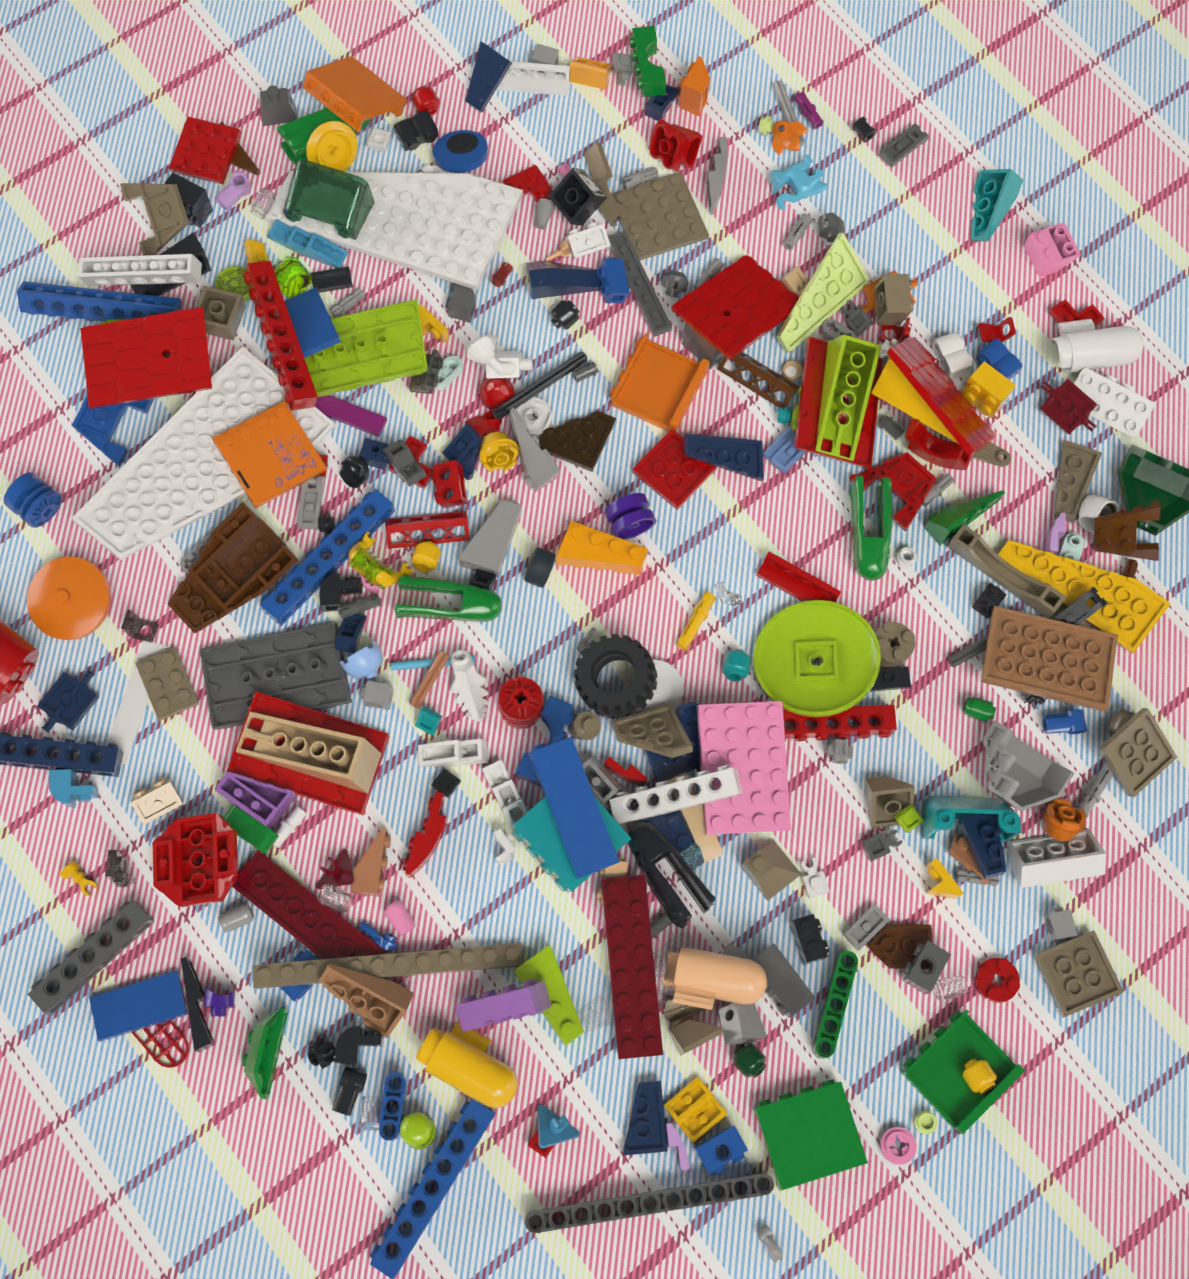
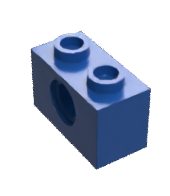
(707, 1151)

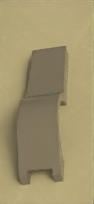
(601, 174)

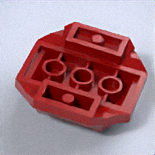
(178, 857)

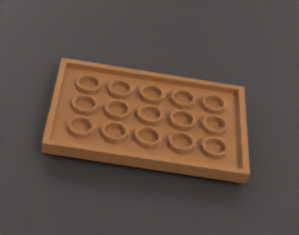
(1049, 658)

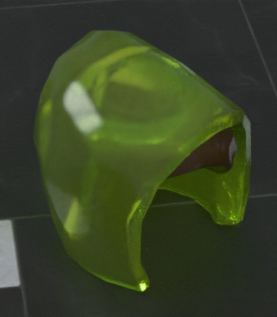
(292, 277)

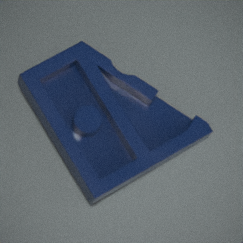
(465, 449)

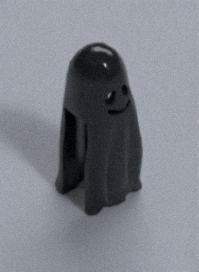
(651, 847)

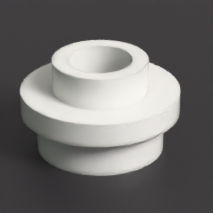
(910, 553)

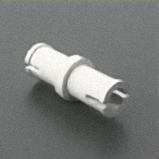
(289, 825)

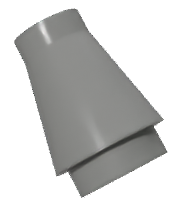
(544, 210)

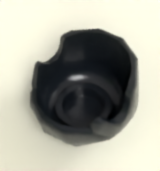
(354, 471)

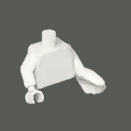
(497, 360)

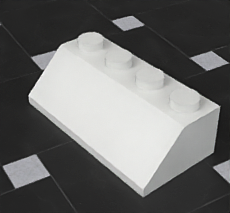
(1051, 861)

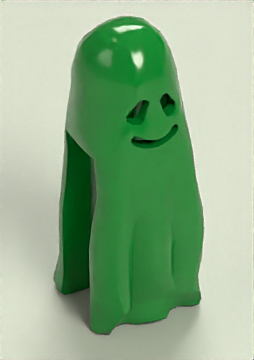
(298, 132)
(871, 553)
(477, 602)

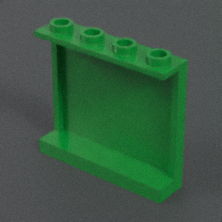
(940, 1066)
(810, 1134)

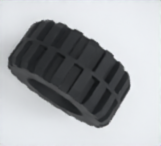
(600, 655)

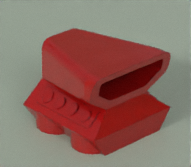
(674, 145)

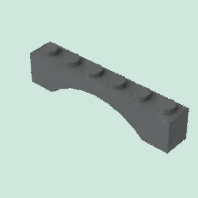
(461, 303)

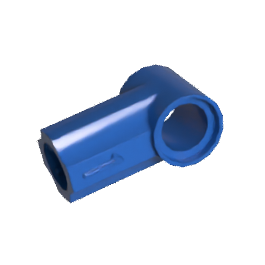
(1070, 721)

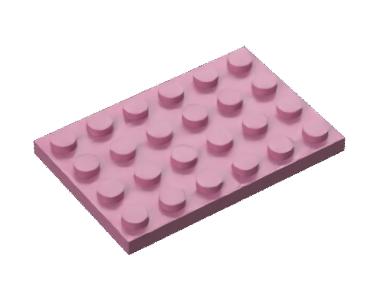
(754, 743)

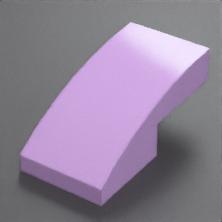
(1056, 532)
(675, 1140)

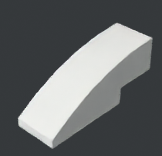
(453, 753)

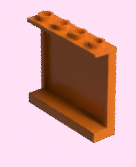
(353, 91)
(658, 384)

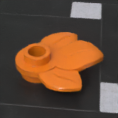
(789, 137)

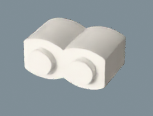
(952, 355)

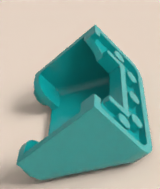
(941, 812)

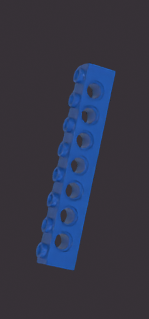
(87, 303)
(325, 567)
(390, 1264)

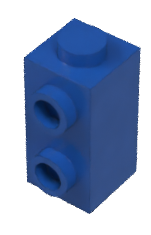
(613, 280)

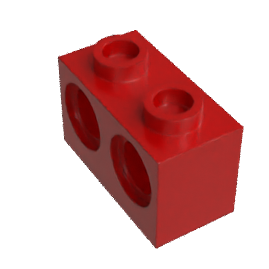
(453, 482)

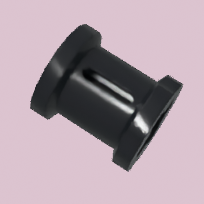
(864, 129)

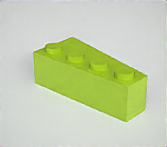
(562, 1014)

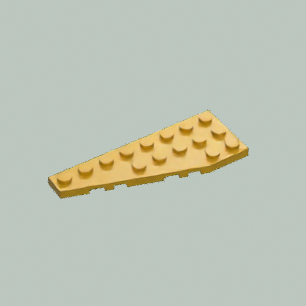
(1130, 606)

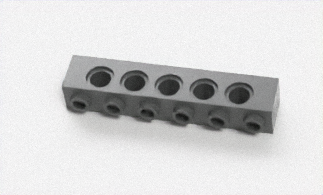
(41, 990)

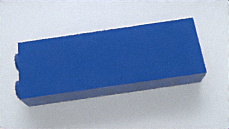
(573, 806)

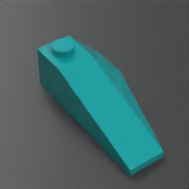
(995, 195)

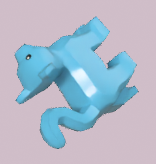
(798, 180)

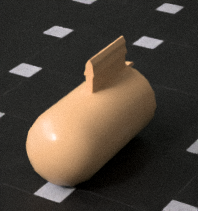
(707, 976)

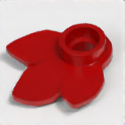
(485, 424)

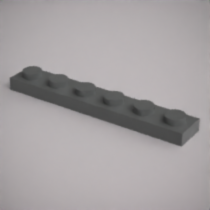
(640, 284)

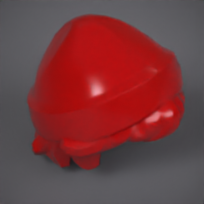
(495, 392)

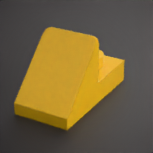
(432, 325)
(947, 886)

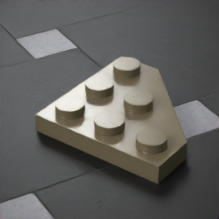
(654, 731)

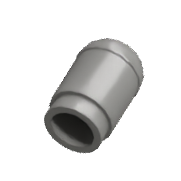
(236, 917)

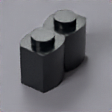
(416, 131)

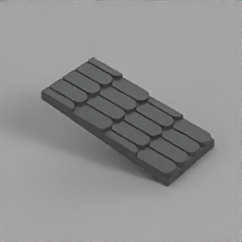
(287, 665)

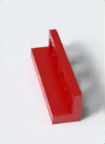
(425, 522)
(795, 580)

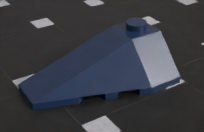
(560, 279)

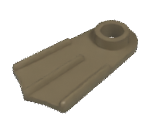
(990, 455)
(677, 1011)

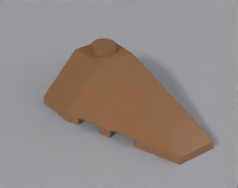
(373, 998)

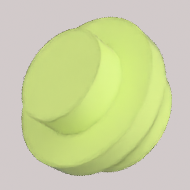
(766, 125)
(925, 1122)

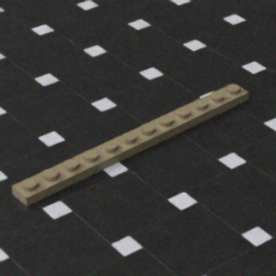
(392, 964)

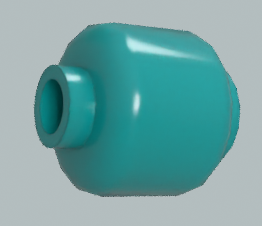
(736, 665)

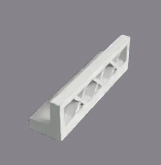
(536, 82)

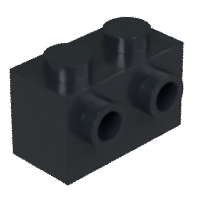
(808, 939)

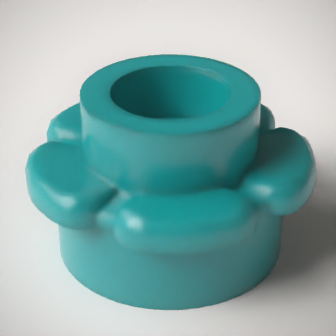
(784, 415)

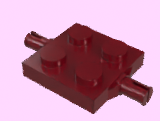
(1068, 406)

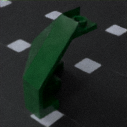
(1150, 479)

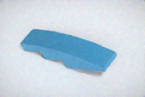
(308, 245)

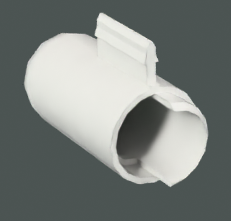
(1093, 348)

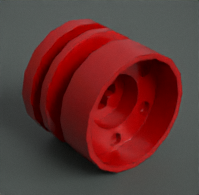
(525, 714)

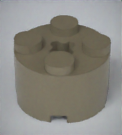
(903, 642)

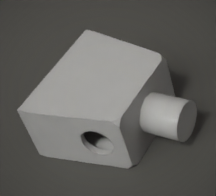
(741, 1024)

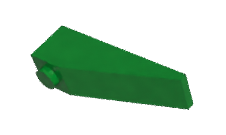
(950, 520)

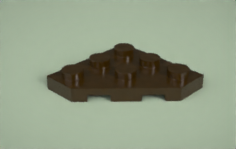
(579, 439)

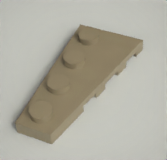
(1075, 475)

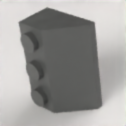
(783, 982)

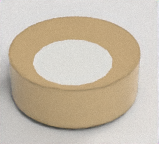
(792, 370)

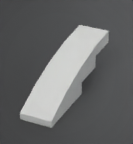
(505, 793)

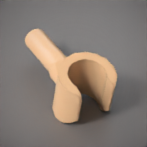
(564, 251)

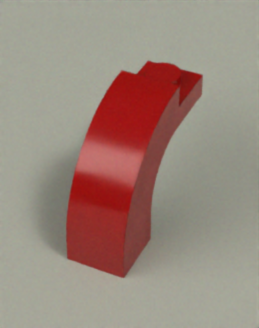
(935, 450)

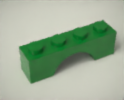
(651, 77)

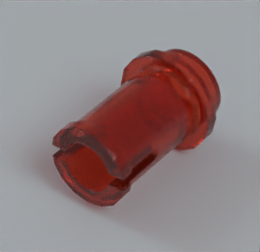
(498, 278)

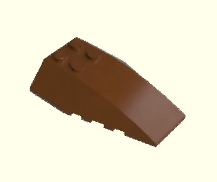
(231, 570)

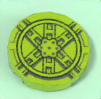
(232, 281)

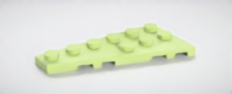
(831, 286)

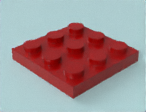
(205, 150)
(671, 472)

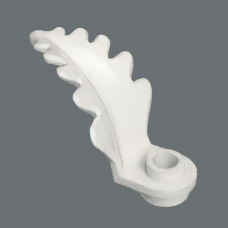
(468, 685)

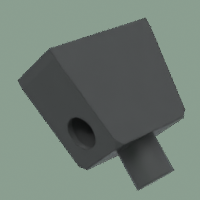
(277, 106)

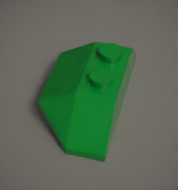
(264, 1051)

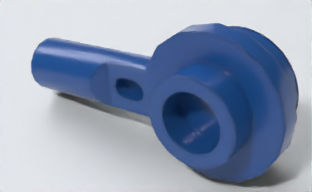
(385, 941)

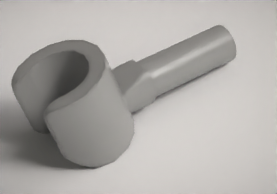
(584, 642)

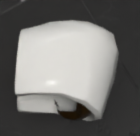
(1093, 507)

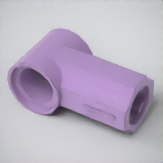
(233, 192)

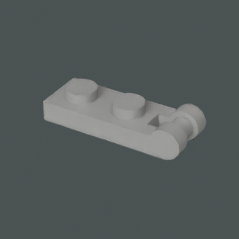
(311, 503)

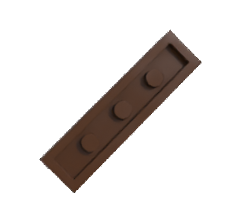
(764, 373)

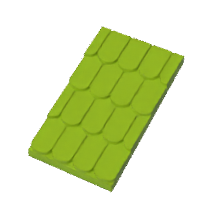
(372, 349)

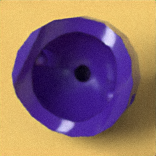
(218, 1003)

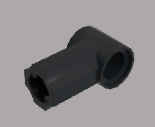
(350, 1085)

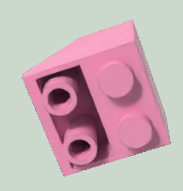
(1051, 249)

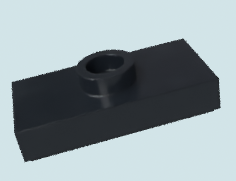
(892, 679)

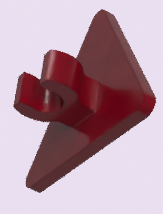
(338, 873)

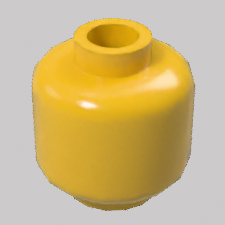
(426, 556)
(979, 1076)

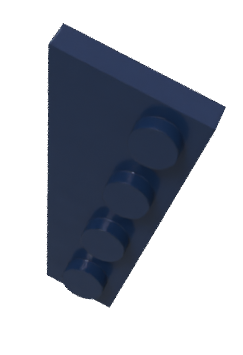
(731, 454)

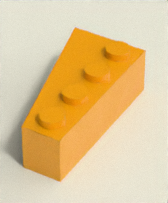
(599, 550)

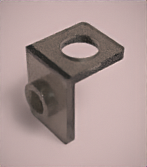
(132, 626)

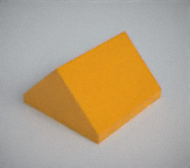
(590, 72)

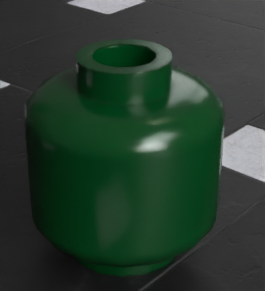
(749, 1060)

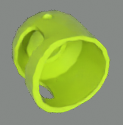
(417, 1130)

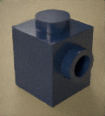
(373, 453)

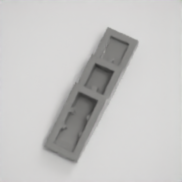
(716, 177)

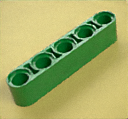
(827, 1012)

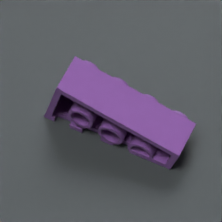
(504, 1005)

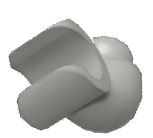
(765, 1235)

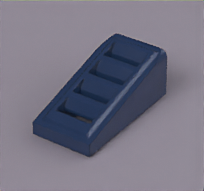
(659, 105)
(350, 633)

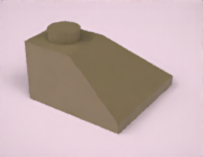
(886, 798)
(770, 870)
(692, 1034)

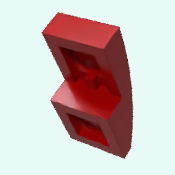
(630, 775)

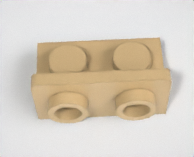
(155, 801)

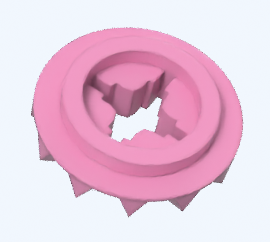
(903, 1136)

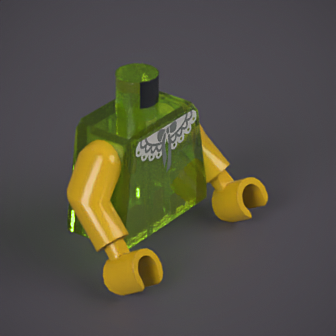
(372, 567)

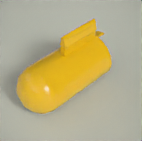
(462, 1063)

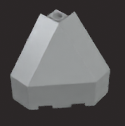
(1021, 773)

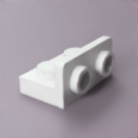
(588, 240)

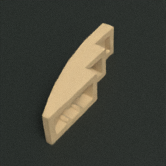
(695, 823)

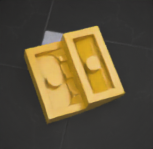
(695, 1110)

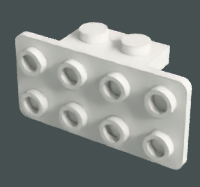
(1116, 403)

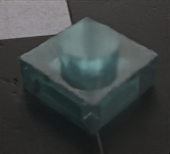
(693, 856)

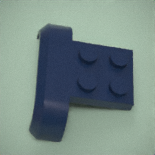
(665, 767)

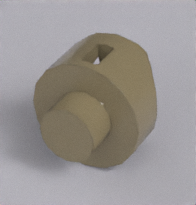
(585, 726)

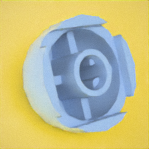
(364, 662)

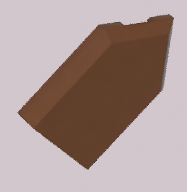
(897, 943)

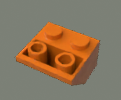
(695, 88)

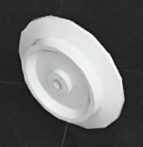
(669, 686)

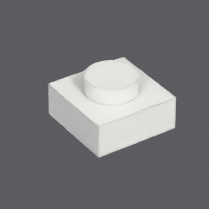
(379, 140)

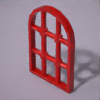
(165, 1051)

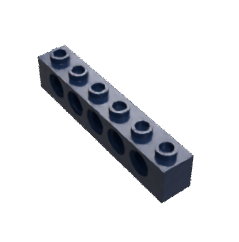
(108, 765)

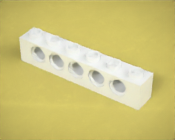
(140, 270)
(729, 787)

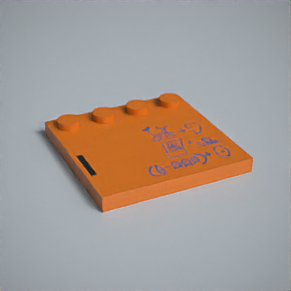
(269, 454)

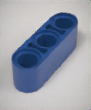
(388, 1095)

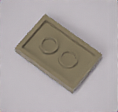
(167, 683)

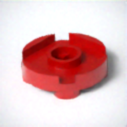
(1010, 980)

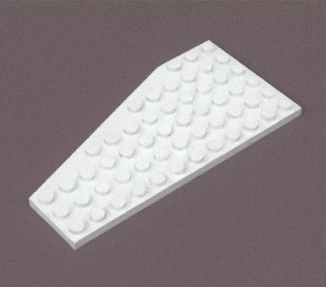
(425, 222)
(180, 469)

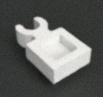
(814, 882)

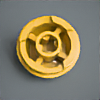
(498, 451)

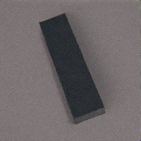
(194, 993)

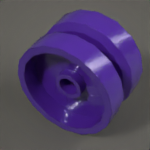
(630, 516)

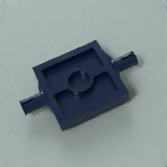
(68, 701)

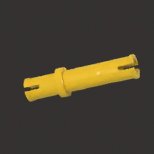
(693, 625)

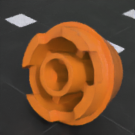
(1063, 820)

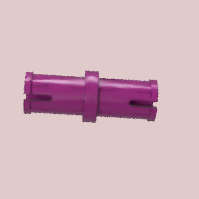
(811, 114)

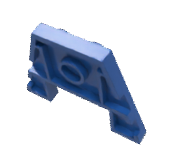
(101, 423)

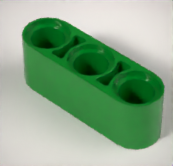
(251, 829)

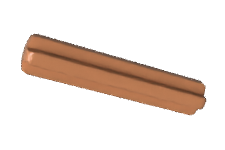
(429, 679)

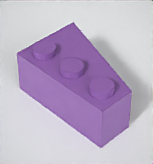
(255, 798)

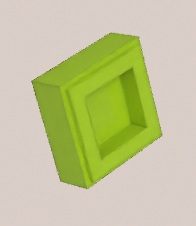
(909, 818)

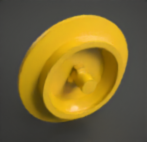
(332, 146)

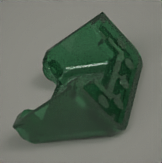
(328, 197)

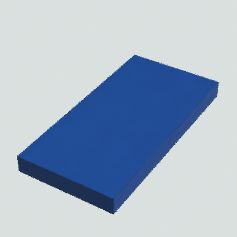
(311, 322)
(138, 1006)

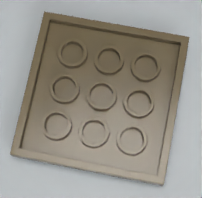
(660, 216)

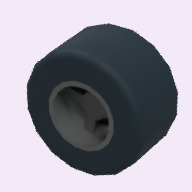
(539, 567)

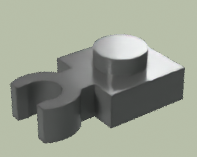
(858, 319)
(878, 846)

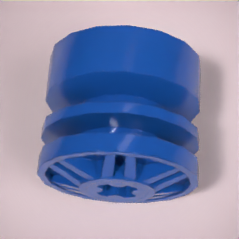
(32, 500)

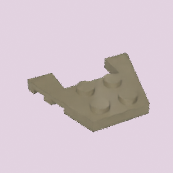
(163, 209)

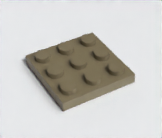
(1138, 752)
(1078, 973)

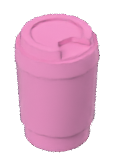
(399, 917)

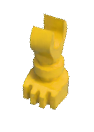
(72, 870)

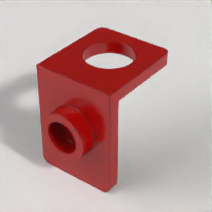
(901, 332)
(990, 332)

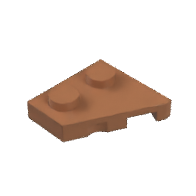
(961, 852)

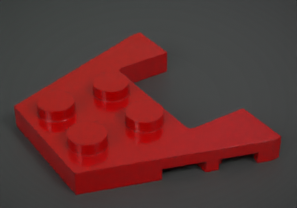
(909, 482)

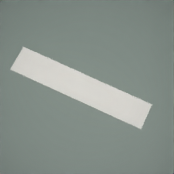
(132, 704)

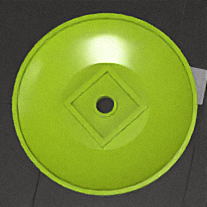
(817, 631)

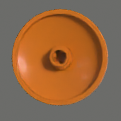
(68, 598)

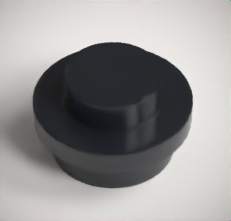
(326, 523)

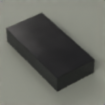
(332, 279)

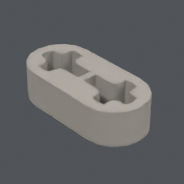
(839, 330)

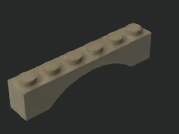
(1031, 591)

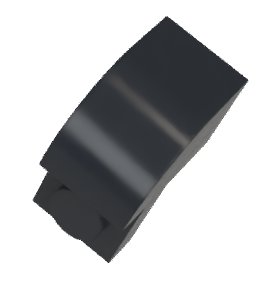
(334, 588)
(350, 1042)

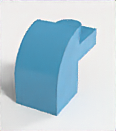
(65, 789)

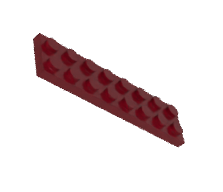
(300, 911)
(631, 967)

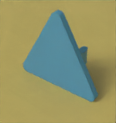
(553, 1129)

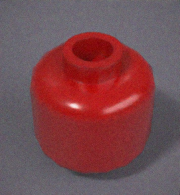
(426, 100)

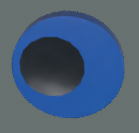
(460, 151)

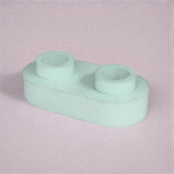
(447, 374)
(1072, 550)

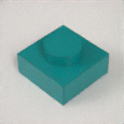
(428, 720)

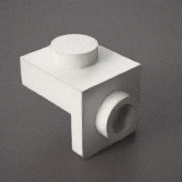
(505, 842)

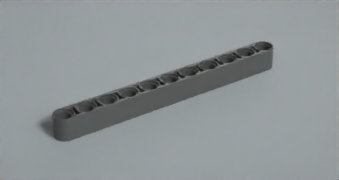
(661, 1205)

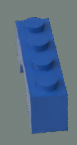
(556, 717)

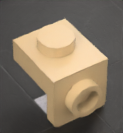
(795, 281)

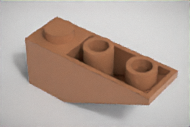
(369, 869)

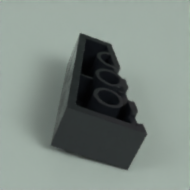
(188, 245)

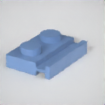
(782, 452)

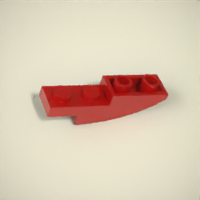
(425, 844)

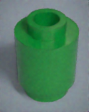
(979, 709)

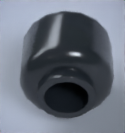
(564, 315)

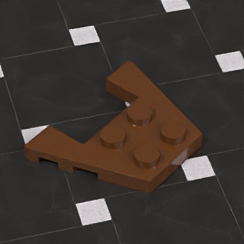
(1118, 533)

